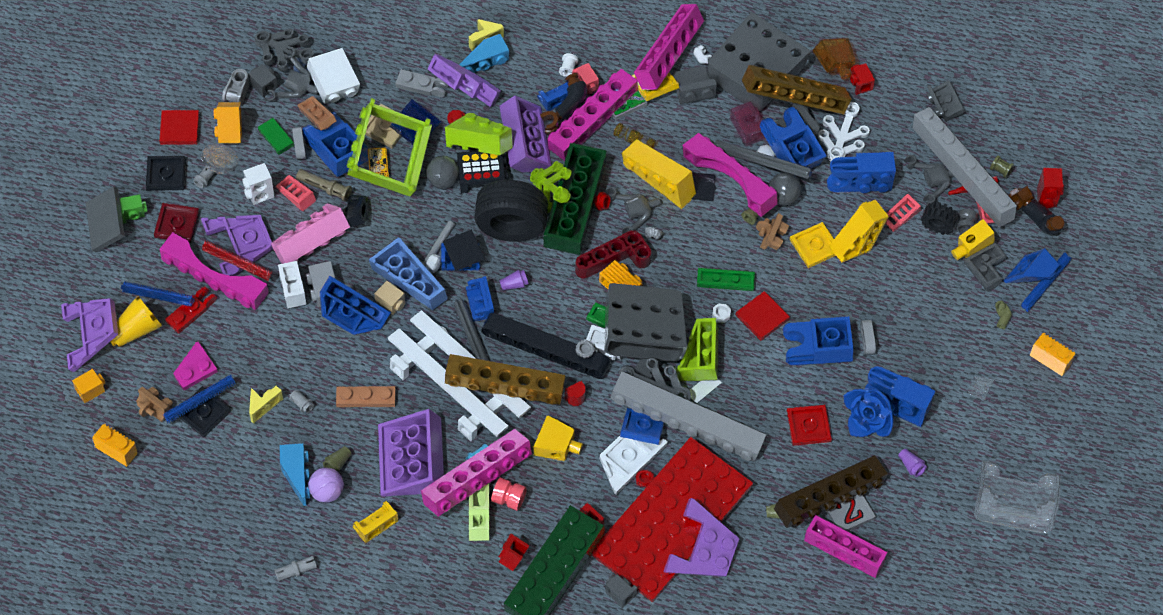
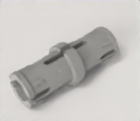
(295, 568)

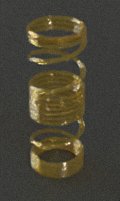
(632, 136)

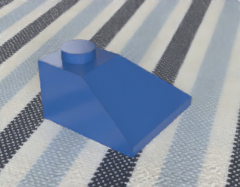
(1033, 267)

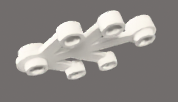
(843, 135)

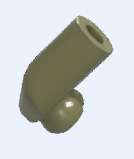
(1004, 314)

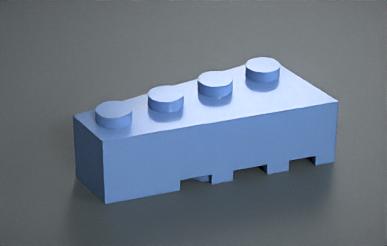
(406, 271)

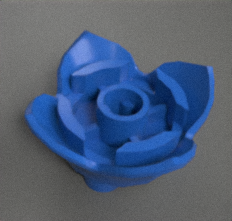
(862, 420)

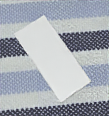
(703, 388)

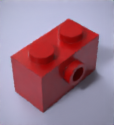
(1050, 187)

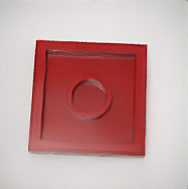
(179, 127)
(762, 316)
(808, 425)

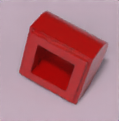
(575, 394)

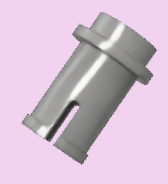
(202, 179)
(305, 405)

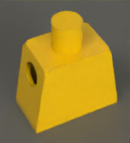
(974, 240)
(556, 440)

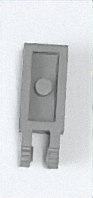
(420, 83)

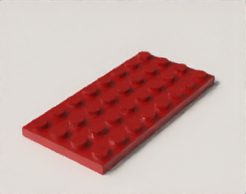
(655, 522)

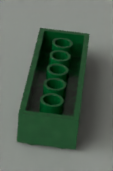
(570, 220)
(555, 565)

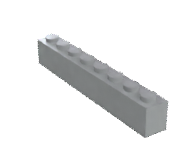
(964, 167)
(688, 417)

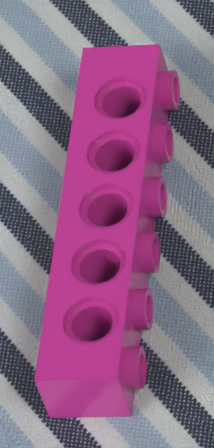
(669, 46)
(620, 81)
(476, 472)

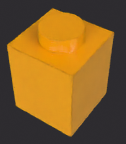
(89, 385)

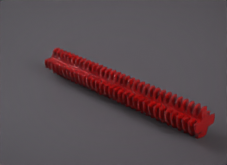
(236, 260)

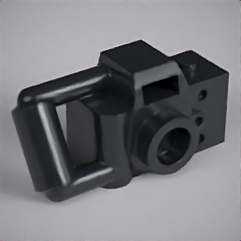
(356, 210)

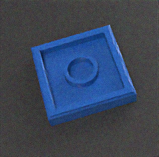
(641, 427)

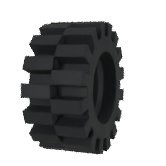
(939, 218)

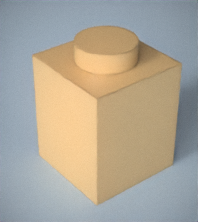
(390, 297)

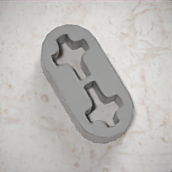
(298, 143)
(867, 337)

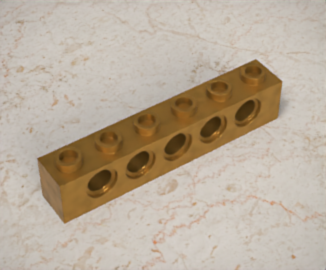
(796, 89)
(513, 374)

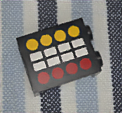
(480, 168)

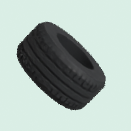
(511, 210)

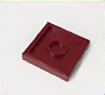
(178, 220)

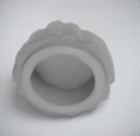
(652, 232)
(584, 349)

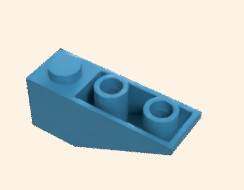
(487, 54)
(293, 467)

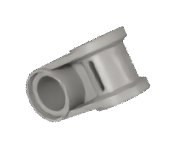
(235, 89)

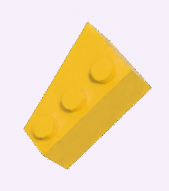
(860, 231)

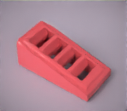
(302, 201)
(904, 218)

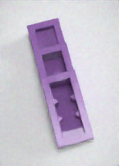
(464, 79)

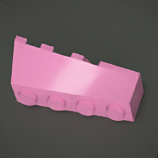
(310, 234)

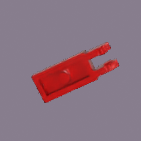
(185, 315)

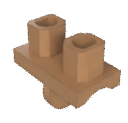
(770, 238)
(151, 405)

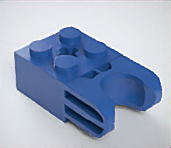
(795, 141)
(334, 145)
(862, 173)
(821, 340)
(910, 398)

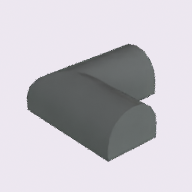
(982, 265)

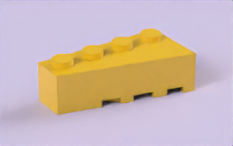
(660, 172)

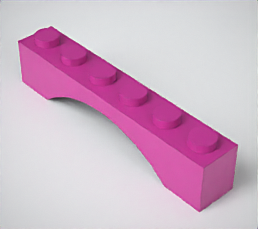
(705, 154)
(245, 289)

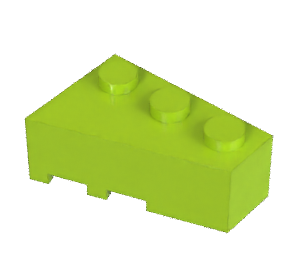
(479, 133)
(701, 356)

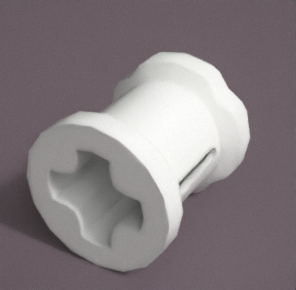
(569, 62)

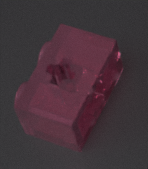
(747, 123)

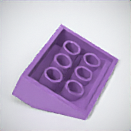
(410, 453)

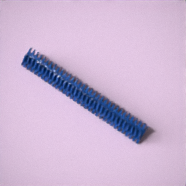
(1043, 284)
(156, 293)
(199, 398)

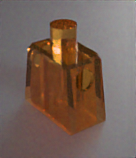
(836, 56)

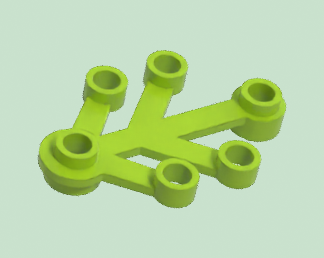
(539, 178)

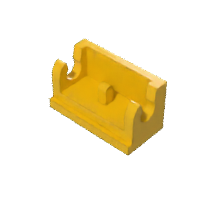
(376, 522)

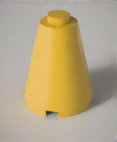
(135, 323)

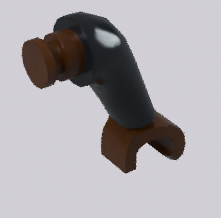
(575, 97)
(1038, 213)

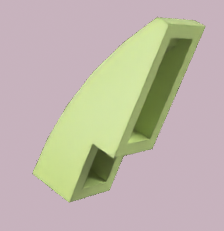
(479, 515)

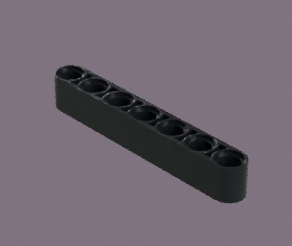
(544, 345)

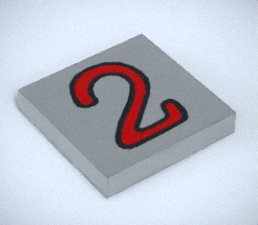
(851, 514)

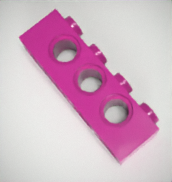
(845, 546)

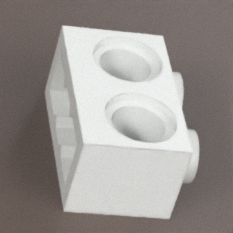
(258, 184)
(292, 284)

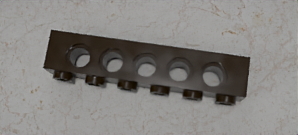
(821, 490)

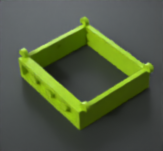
(417, 155)

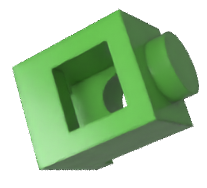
(132, 207)

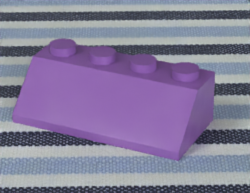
(528, 135)

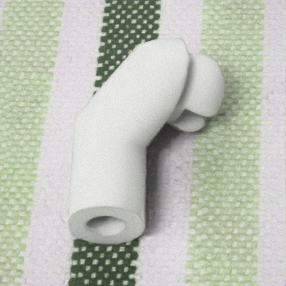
(699, 54)

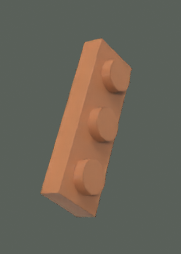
(317, 113)
(365, 396)

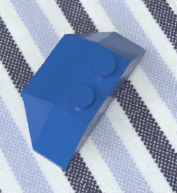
(350, 308)

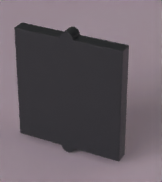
(704, 186)
(463, 250)

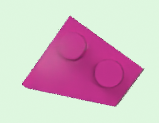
(194, 367)

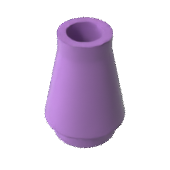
(515, 280)
(913, 463)

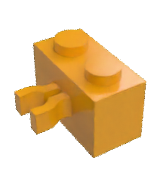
(228, 122)

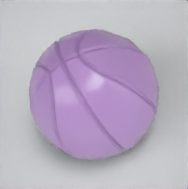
(326, 485)

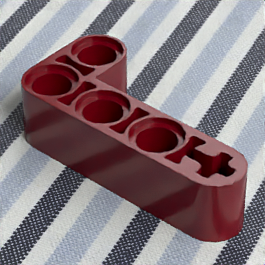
(588, 264)

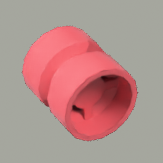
(507, 493)

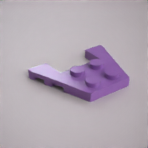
(247, 237)
(97, 328)
(712, 548)

